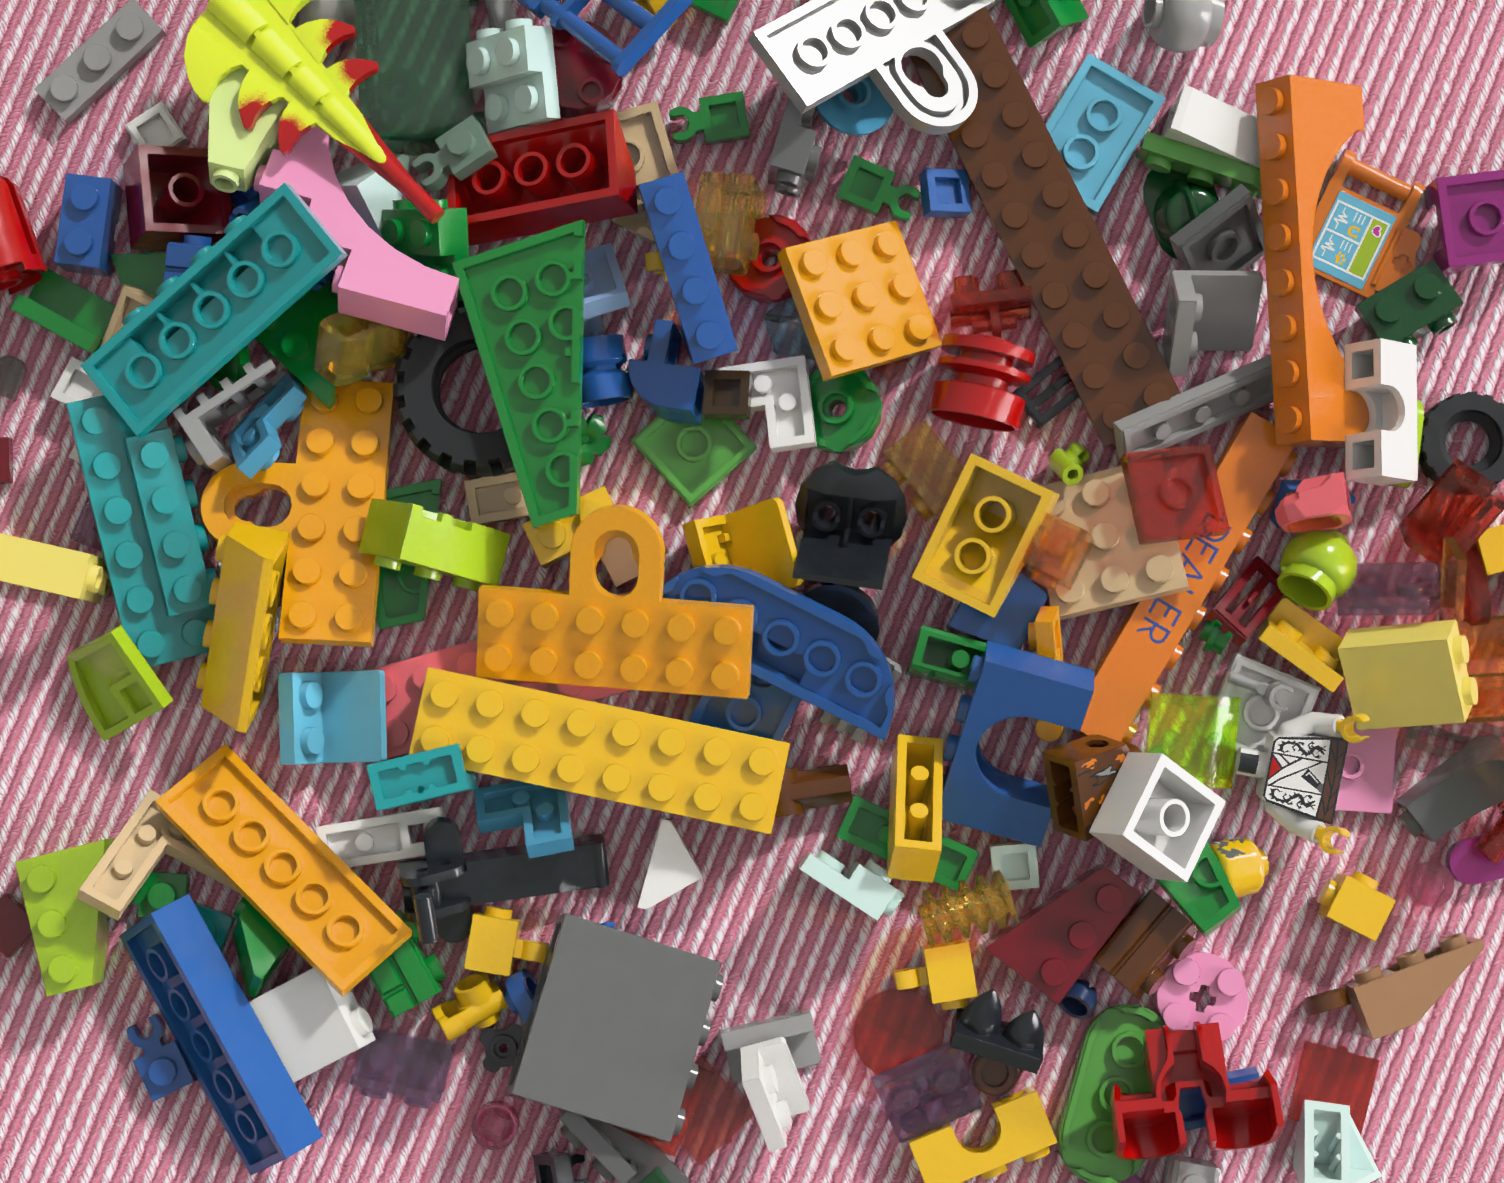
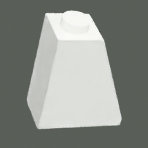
(1213, 126)

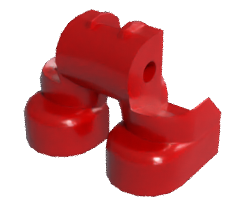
(1236, 1113)

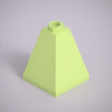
(233, 150)

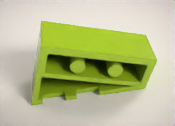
(433, 544)
(65, 931)

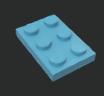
(1100, 126)

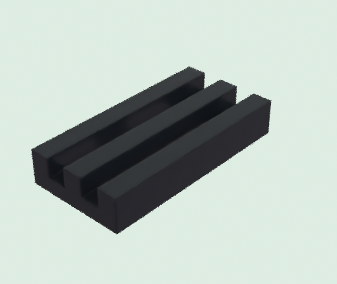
(1031, 406)

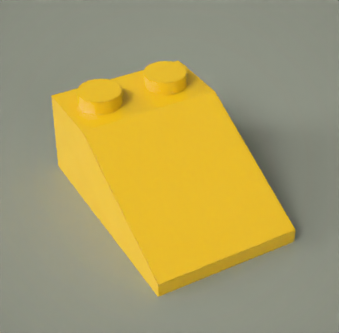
(984, 535)

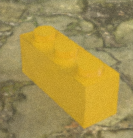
(915, 808)

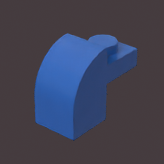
(668, 388)

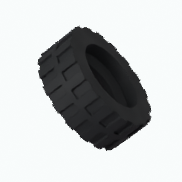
(1458, 408)

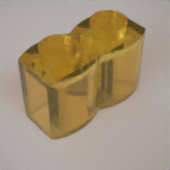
(354, 347)

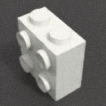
(312, 1023)

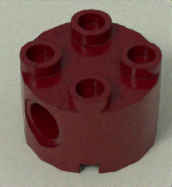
(583, 76)

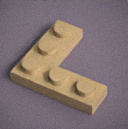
(134, 857)

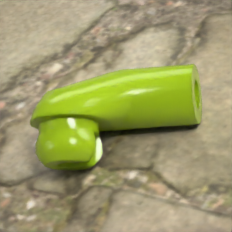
(1069, 463)

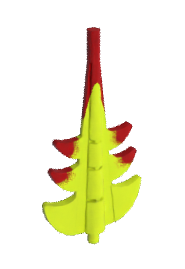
(290, 67)

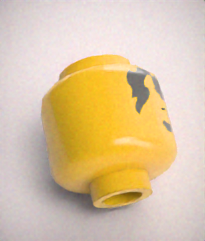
(1242, 864)

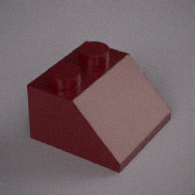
(172, 197)

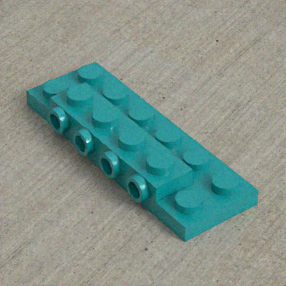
(213, 309)
(145, 530)

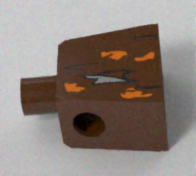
(1080, 779)

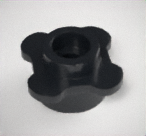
(493, 1039)

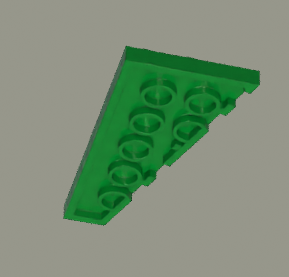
(529, 335)

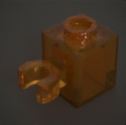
(1057, 552)

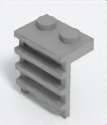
(200, 424)

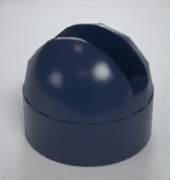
(1080, 1000)

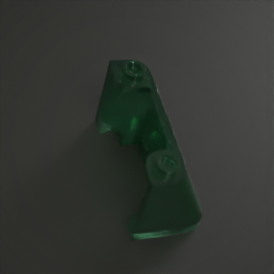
(421, 72)

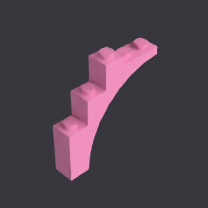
(374, 277)

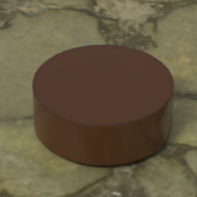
(1326, 1001)
(992, 1076)

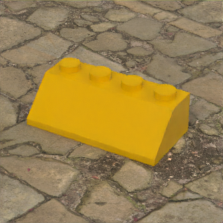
(242, 623)

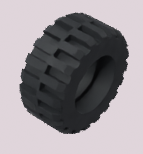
(423, 414)

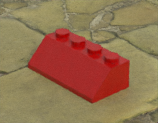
(548, 179)

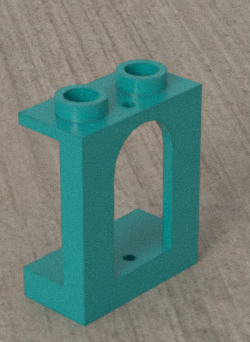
(420, 777)

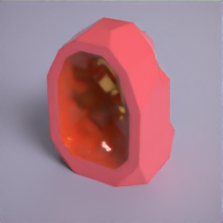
(1316, 505)

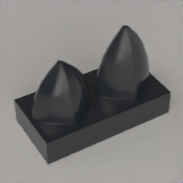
(983, 1033)

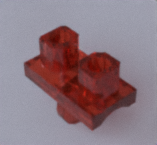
(990, 309)

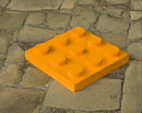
(859, 300)

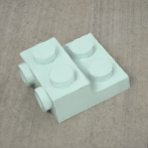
(515, 73)
(862, 886)

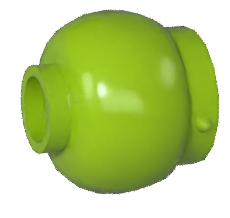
(1317, 568)

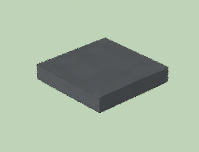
(1223, 236)

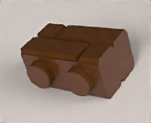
(1146, 945)

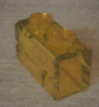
(727, 218)

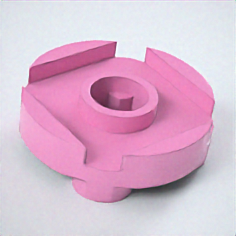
(1188, 975)

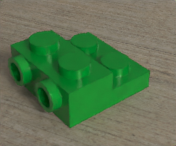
(425, 242)

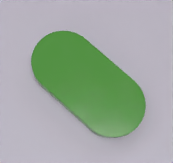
(1107, 1055)

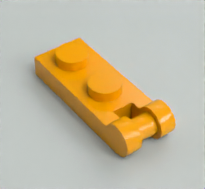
(1046, 638)

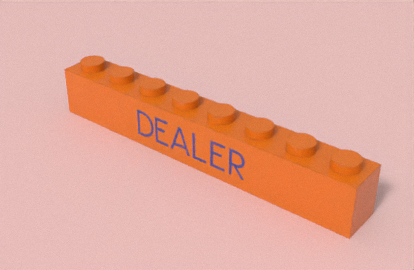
(1154, 627)

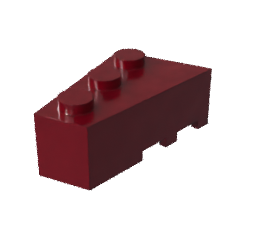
(1065, 931)

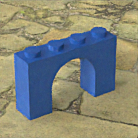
(687, 267)
(1008, 686)

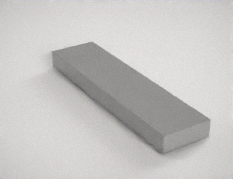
(1196, 409)

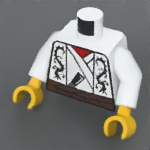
(1303, 773)

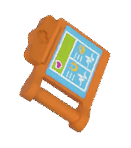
(1360, 240)

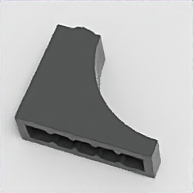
(1455, 790)

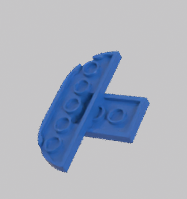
(796, 656)

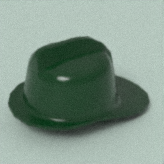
(1174, 203)

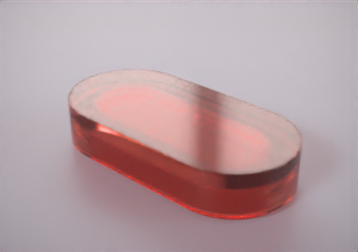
(1477, 593)

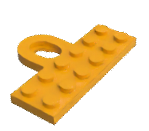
(337, 472)
(614, 638)

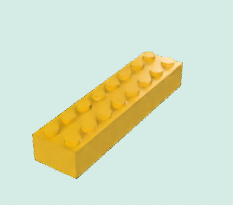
(603, 750)

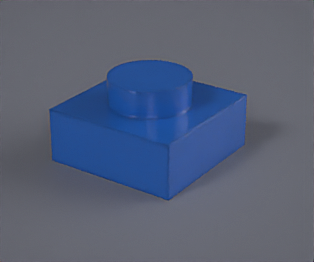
(945, 193)

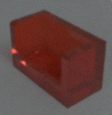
(1456, 506)

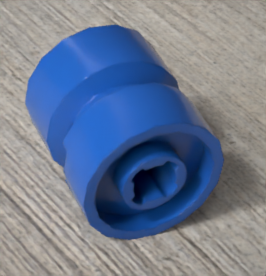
(603, 378)

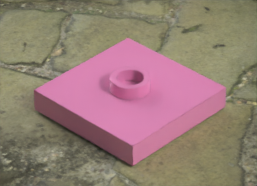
(1369, 773)

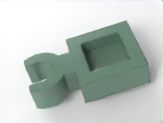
(461, 152)

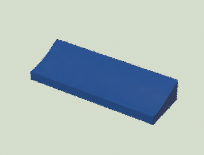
(220, 1035)

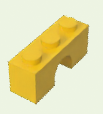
(1020, 1133)

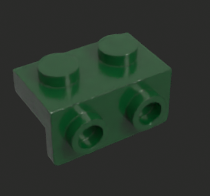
(1412, 306)

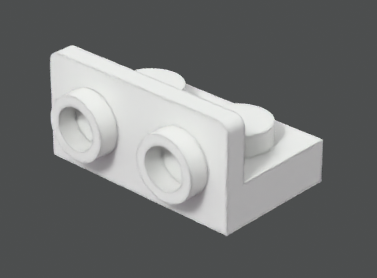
(772, 1088)

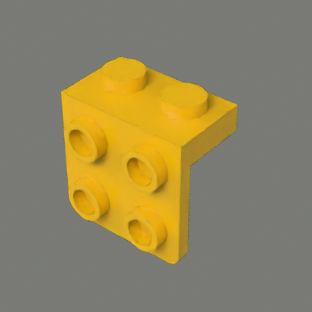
(747, 538)

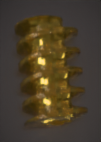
(967, 908)

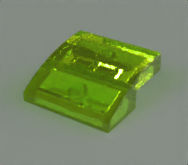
(1195, 734)

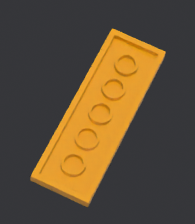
(283, 869)

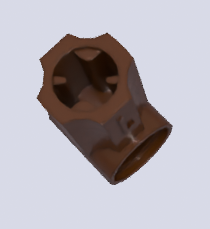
(813, 789)

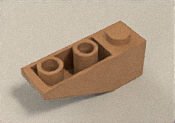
(1404, 992)

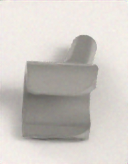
(1263, 689)

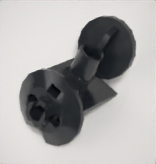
(847, 542)

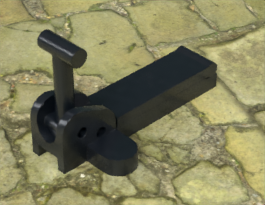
(447, 880)

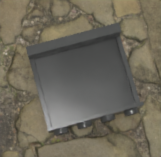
(615, 1028)

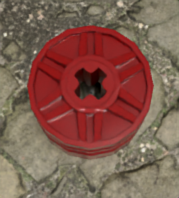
(983, 372)

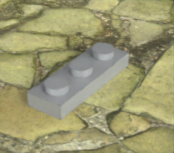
(100, 61)

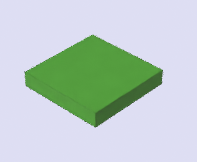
(693, 455)

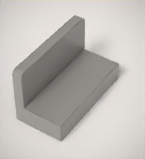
(794, 1027)

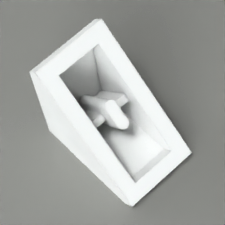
(669, 868)

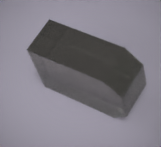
(11, 376)

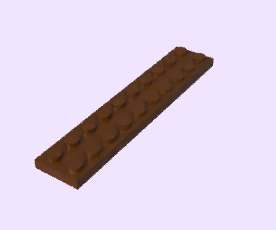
(1051, 235)

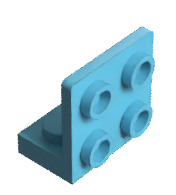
(332, 717)

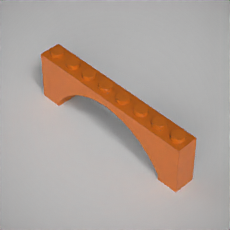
(1299, 134)

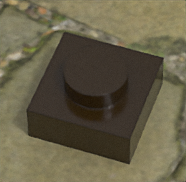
(727, 394)

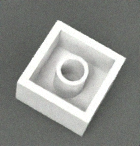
(1157, 816)

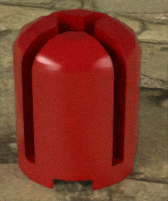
(19, 248)

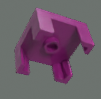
(1468, 219)

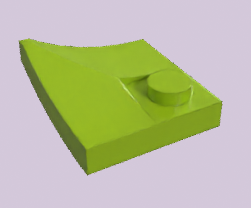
(115, 683)

